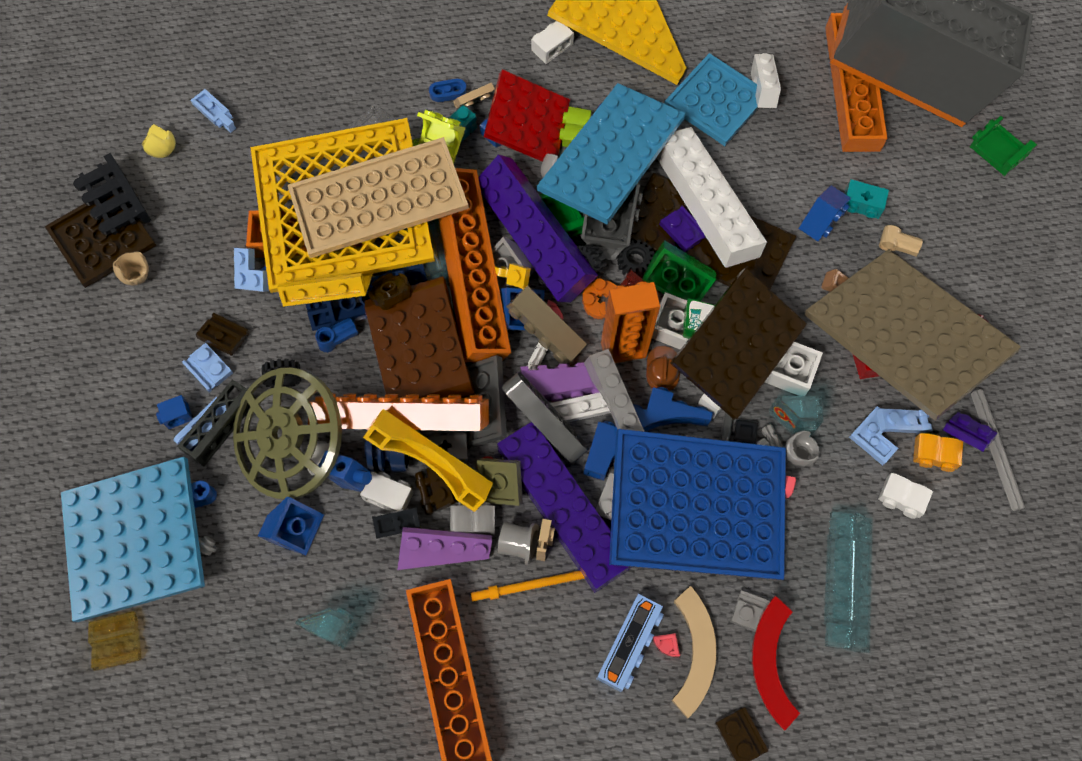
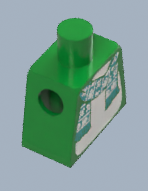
(694, 314)

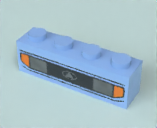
(629, 643)

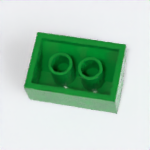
(679, 273)

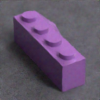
(561, 381)

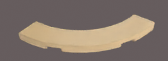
(703, 652)

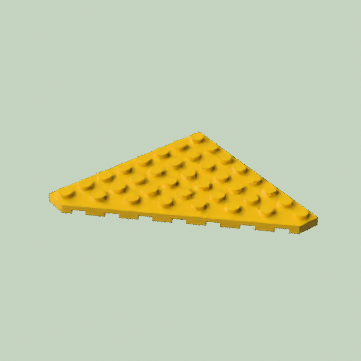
(628, 28)

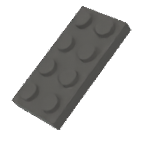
(488, 382)

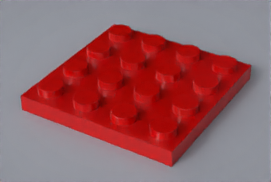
(526, 116)

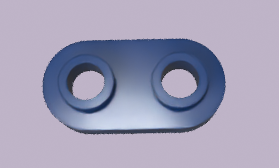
(447, 90)

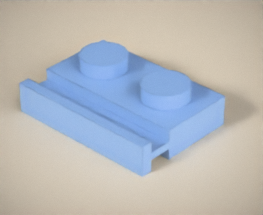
(207, 367)

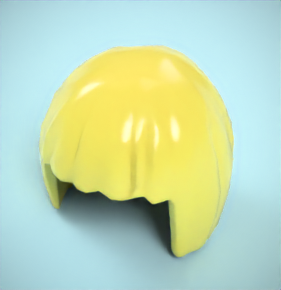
(159, 142)

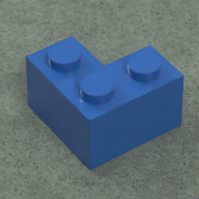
(826, 210)

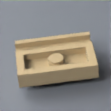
(468, 99)
(545, 538)

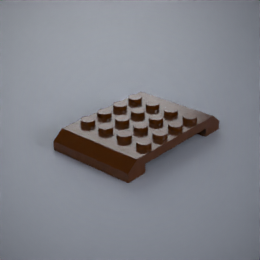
(420, 344)

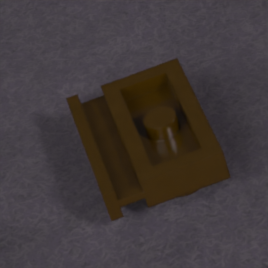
(222, 334)
(741, 736)

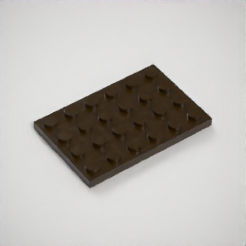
(739, 344)

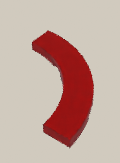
(764, 663)

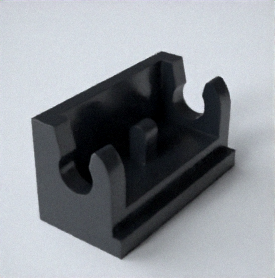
(393, 522)

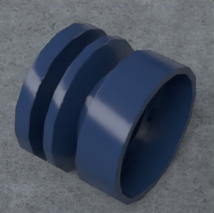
(374, 455)

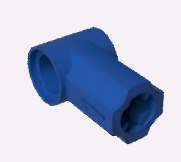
(337, 333)

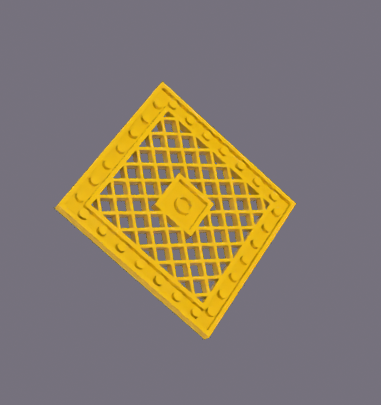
(267, 163)

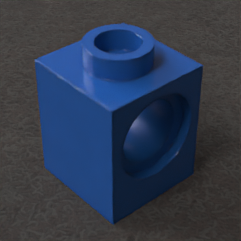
(174, 412)

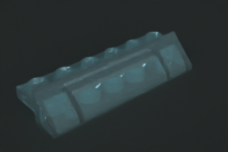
(848, 582)

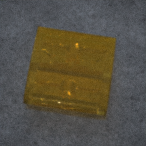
(114, 641)

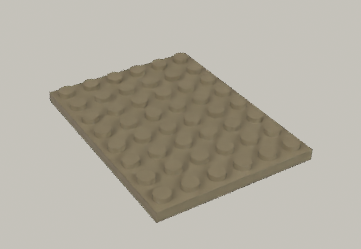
(912, 333)

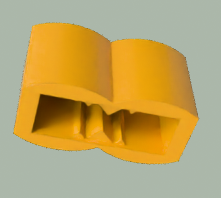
(938, 451)

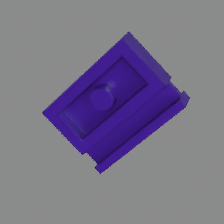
(682, 229)
(970, 431)

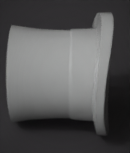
(519, 541)

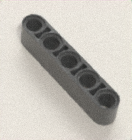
(545, 417)

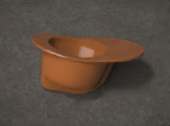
(659, 370)

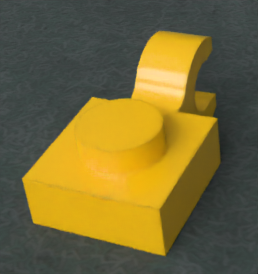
(515, 274)

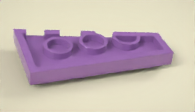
(439, 547)

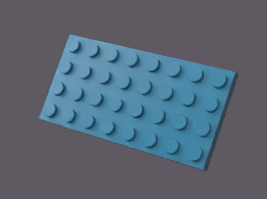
(611, 153)

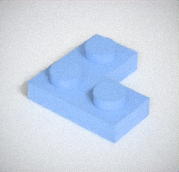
(245, 274)
(871, 439)

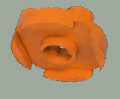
(590, 297)

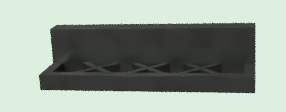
(220, 430)

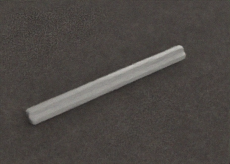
(998, 452)

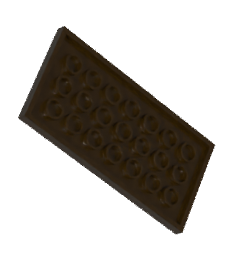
(662, 199)

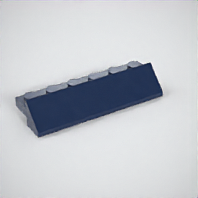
(334, 311)

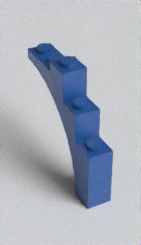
(659, 412)

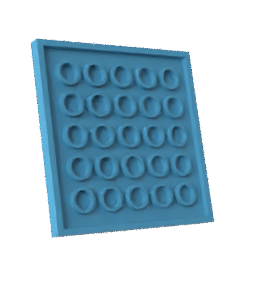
(131, 539)

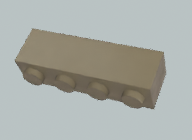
(545, 325)

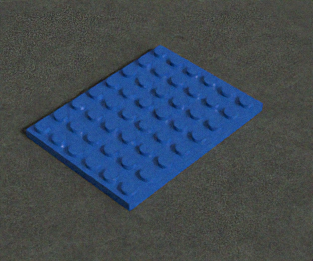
(698, 505)

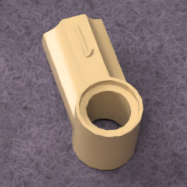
(895, 240)

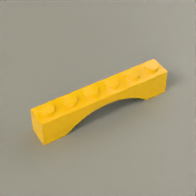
(394, 435)

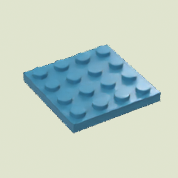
(715, 99)

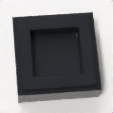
(745, 432)

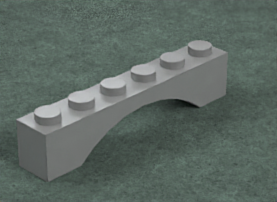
(611, 387)

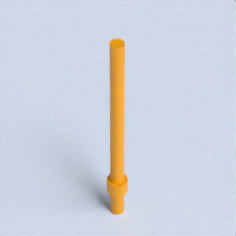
(494, 592)

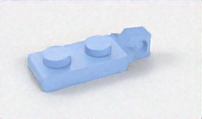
(213, 110)

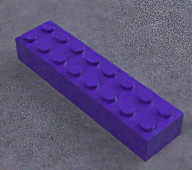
(535, 229)
(563, 502)

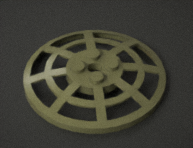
(292, 433)

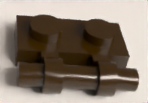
(441, 496)

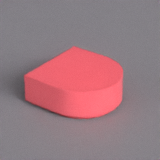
(789, 486)

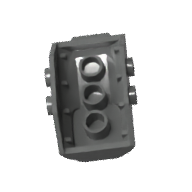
(616, 234)

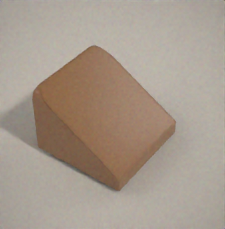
(833, 279)

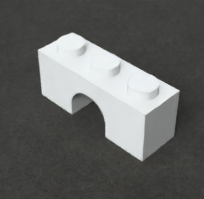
(766, 77)

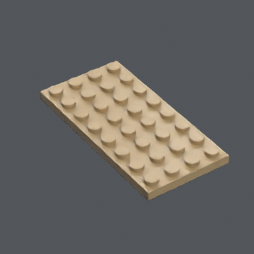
(377, 197)

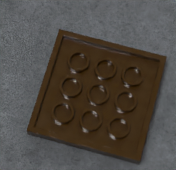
(88, 249)

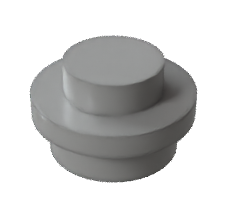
(207, 545)

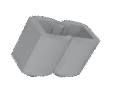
(477, 522)

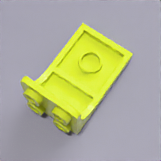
(437, 127)

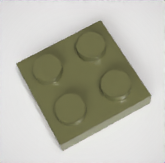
(505, 479)

